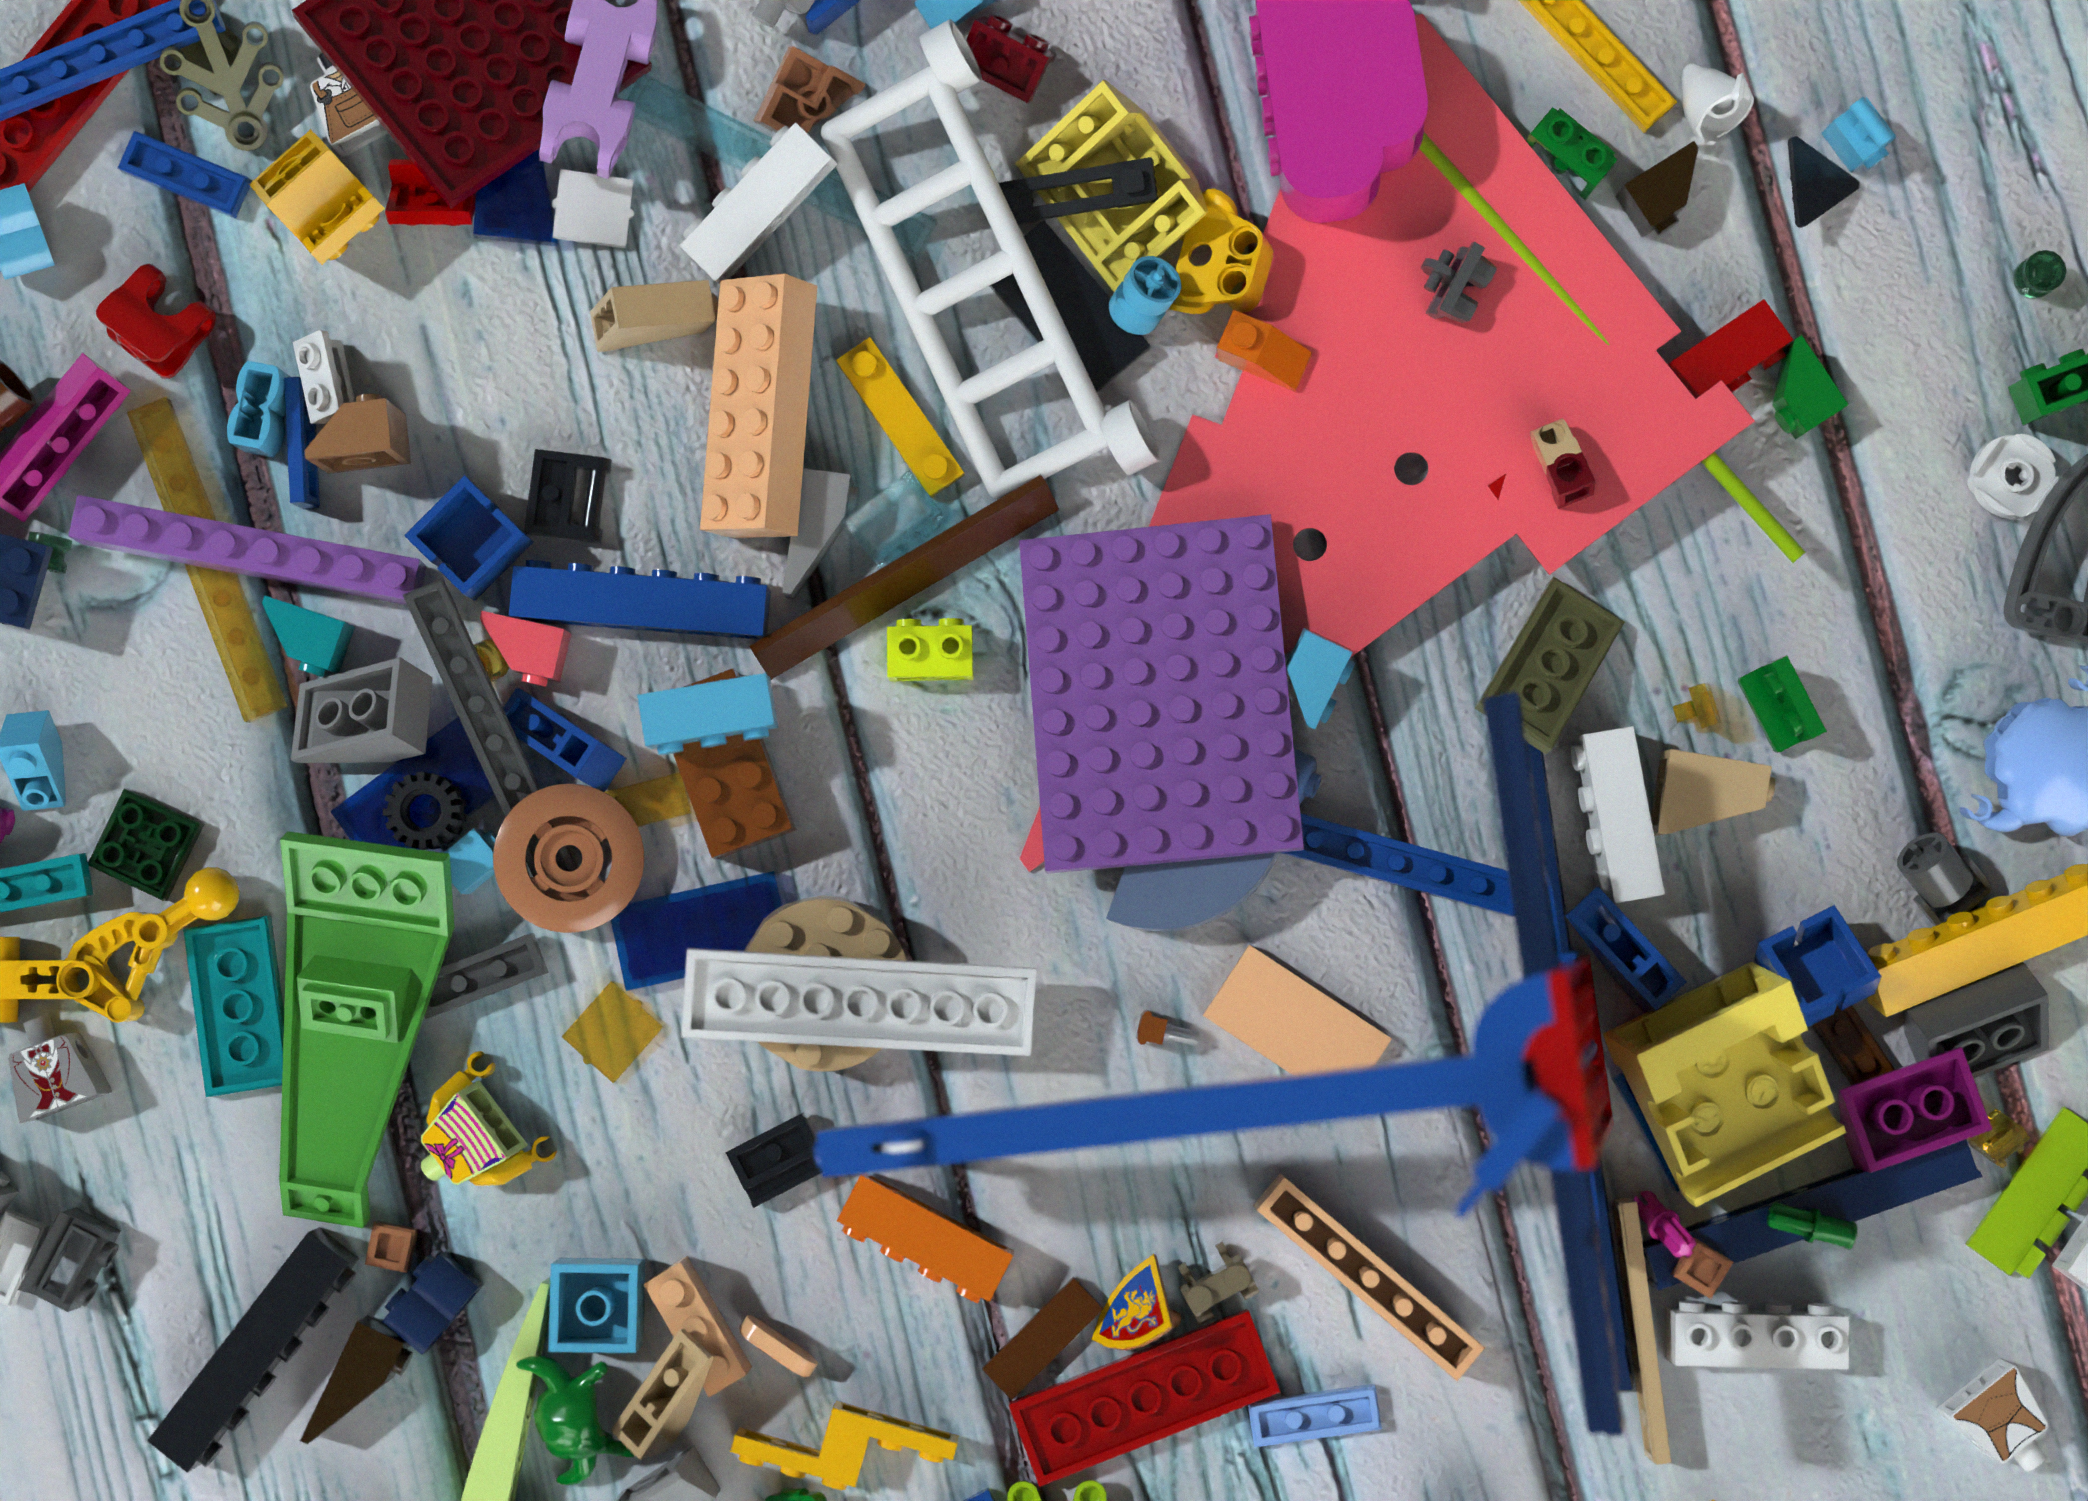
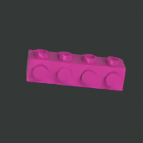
(57, 435)

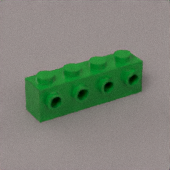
(2051, 390)

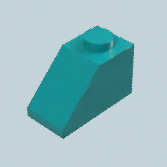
(309, 636)

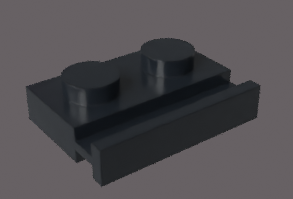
(775, 1160)

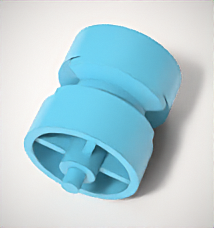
(1144, 295)

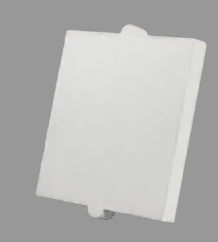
(592, 208)

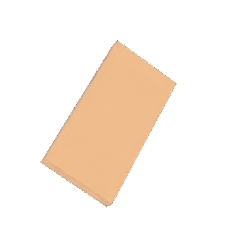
(1291, 1019)

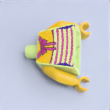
(472, 1134)

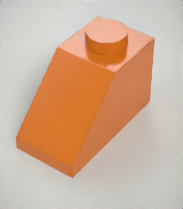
(1262, 351)

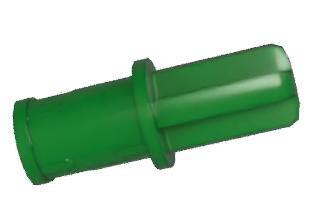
(1812, 1225)

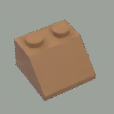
(361, 437)

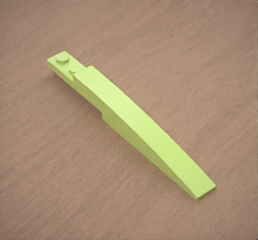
(503, 1440)

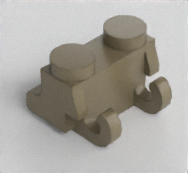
(1216, 1285)

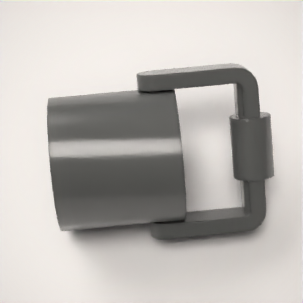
(1941, 876)

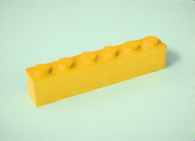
(1981, 941)

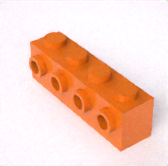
(926, 1237)

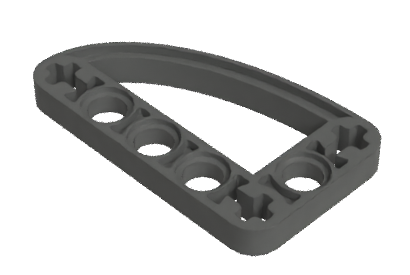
(2030, 560)

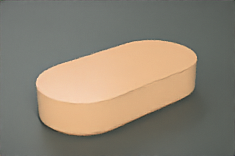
(777, 1346)

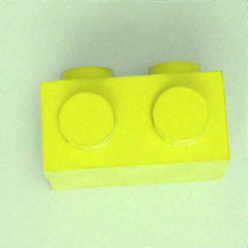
(930, 651)

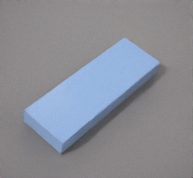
(1314, 1415)

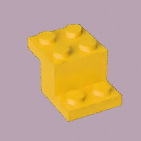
(317, 197)

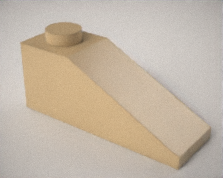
(665, 1398)

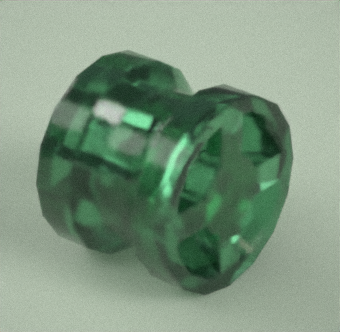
(2048, 268)
(60, 547)

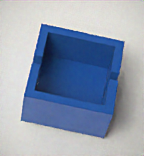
(470, 537)
(1825, 966)

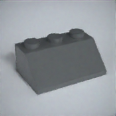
(1991, 1019)

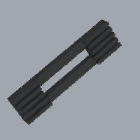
(1132, 185)

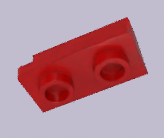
(416, 202)

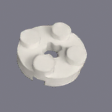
(1989, 481)

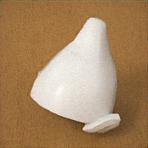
(1713, 102)

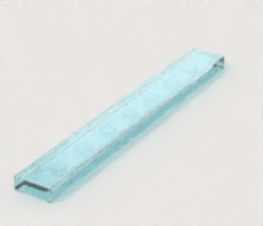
(739, 144)

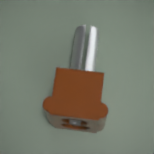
(1156, 1029)

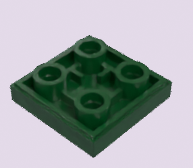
(145, 844)

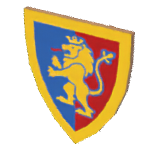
(1136, 1310)

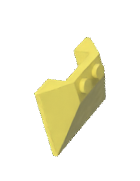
(1108, 131)

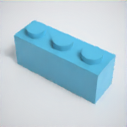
(708, 713)

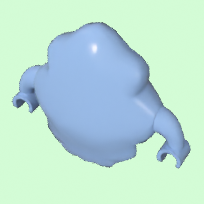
(2038, 767)

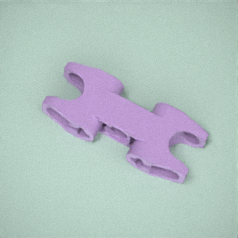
(592, 103)

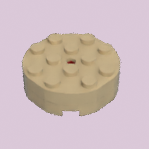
(824, 928)

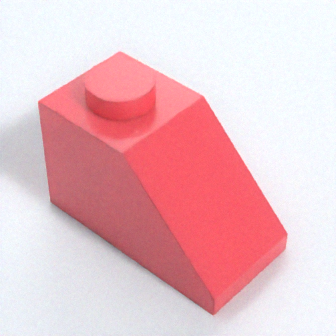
(529, 647)

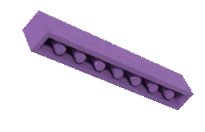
(245, 550)

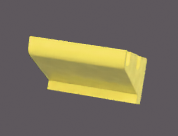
(1727, 1081)

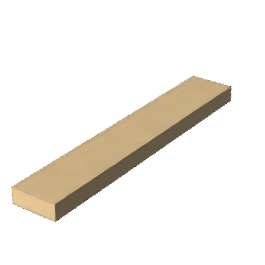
(1641, 1330)

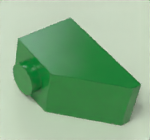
(1804, 391)

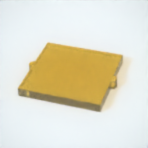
(612, 1031)

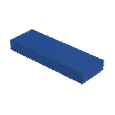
(184, 174)
(300, 433)

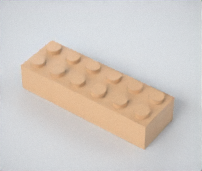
(758, 407)

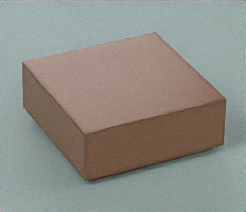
(391, 1246)
(1702, 1269)

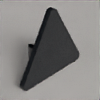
(1815, 182)

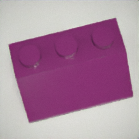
(1911, 1111)

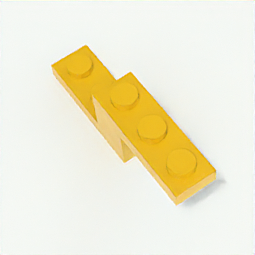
(844, 1445)

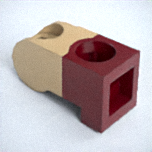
(1563, 463)

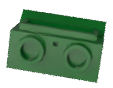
(1573, 148)

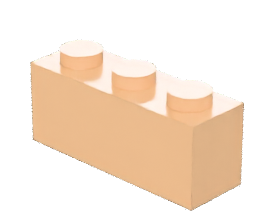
(689, 1306)

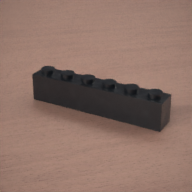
(253, 1350)

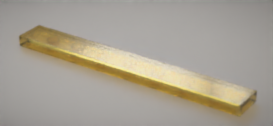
(216, 590)

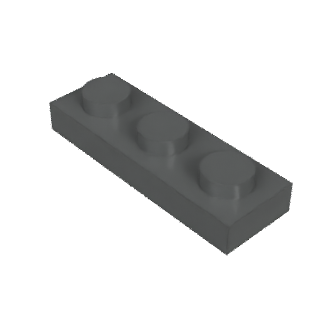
(486, 974)

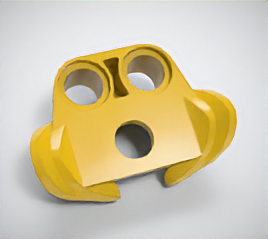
(1227, 238)

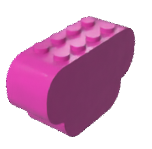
(1338, 98)

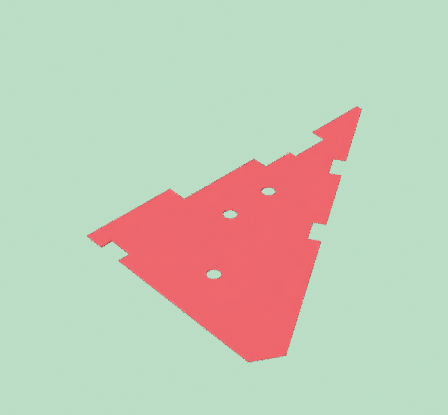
(1449, 390)

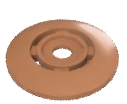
(558, 897)

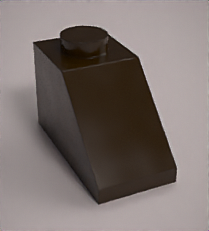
(1659, 192)

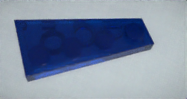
(516, 206)

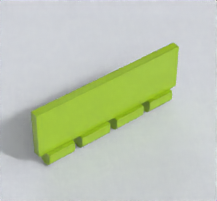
(2031, 1198)

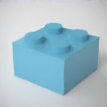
(597, 1305)

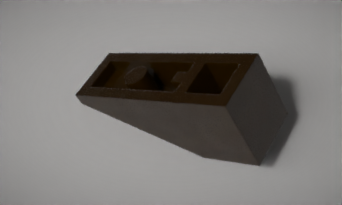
(365, 1365)

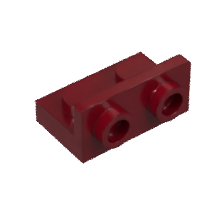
(1008, 58)

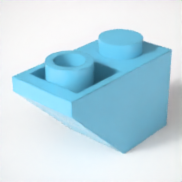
(1314, 672)
(33, 759)

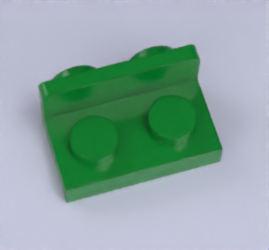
(1781, 704)

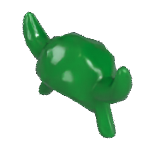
(569, 1417)

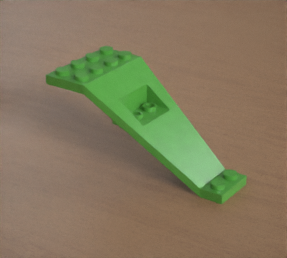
(365, 935)

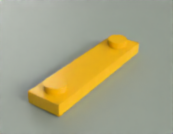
(900, 417)

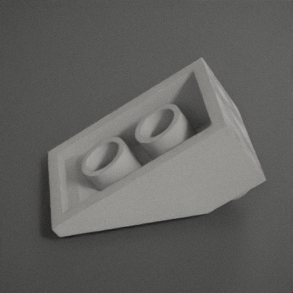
(363, 715)
(677, 1480)

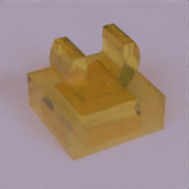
(1701, 706)
(2002, 1140)

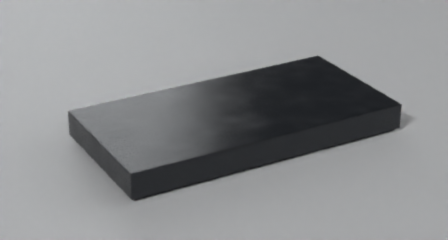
(1082, 305)

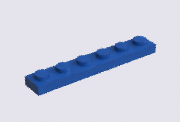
(97, 56)
(1405, 865)

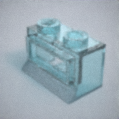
(894, 520)

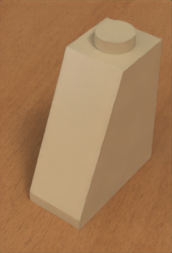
(652, 313)
(1706, 789)

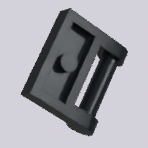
(554, 491)

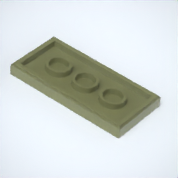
(1554, 660)

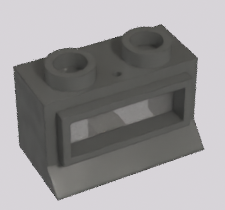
(71, 1260)

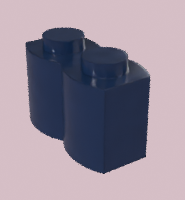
(432, 1301)

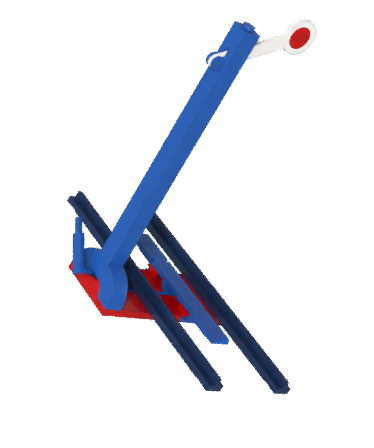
(1530, 1070)

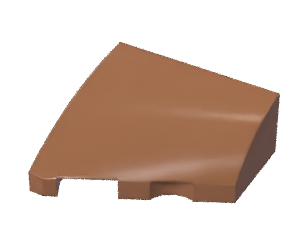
(804, 92)

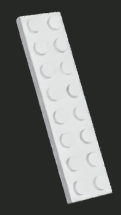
(858, 1002)

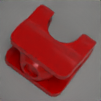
(154, 339)

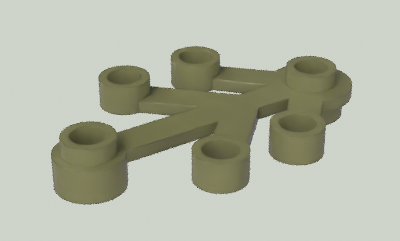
(225, 79)

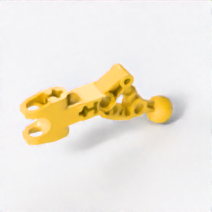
(207, 895)

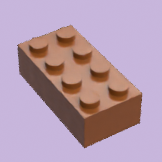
(734, 790)

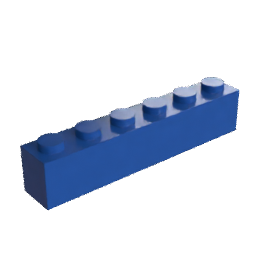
(640, 601)

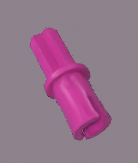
(1665, 1225)

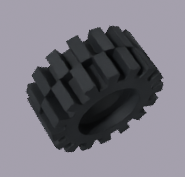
(399, 811)

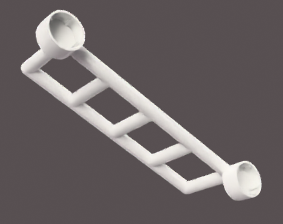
(949, 73)

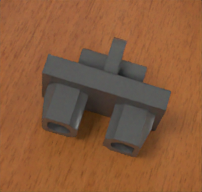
(1466, 267)

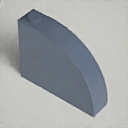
(1186, 892)

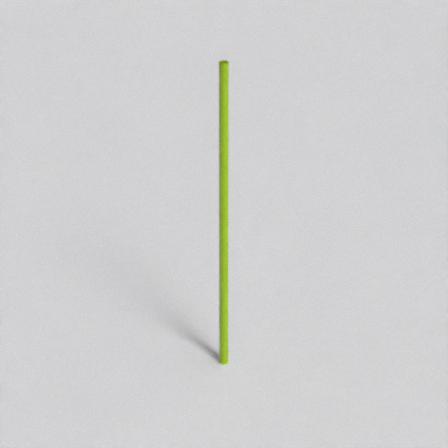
(1713, 462)

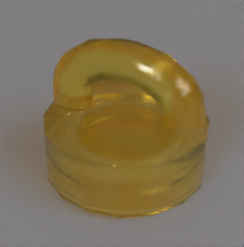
(492, 659)

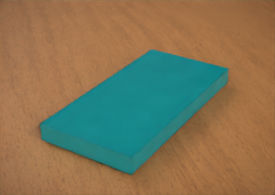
(237, 1004)

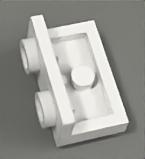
(323, 375)

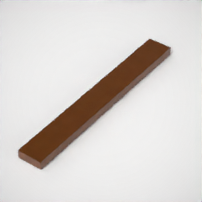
(905, 577)

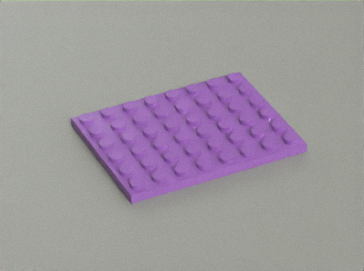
(1160, 695)

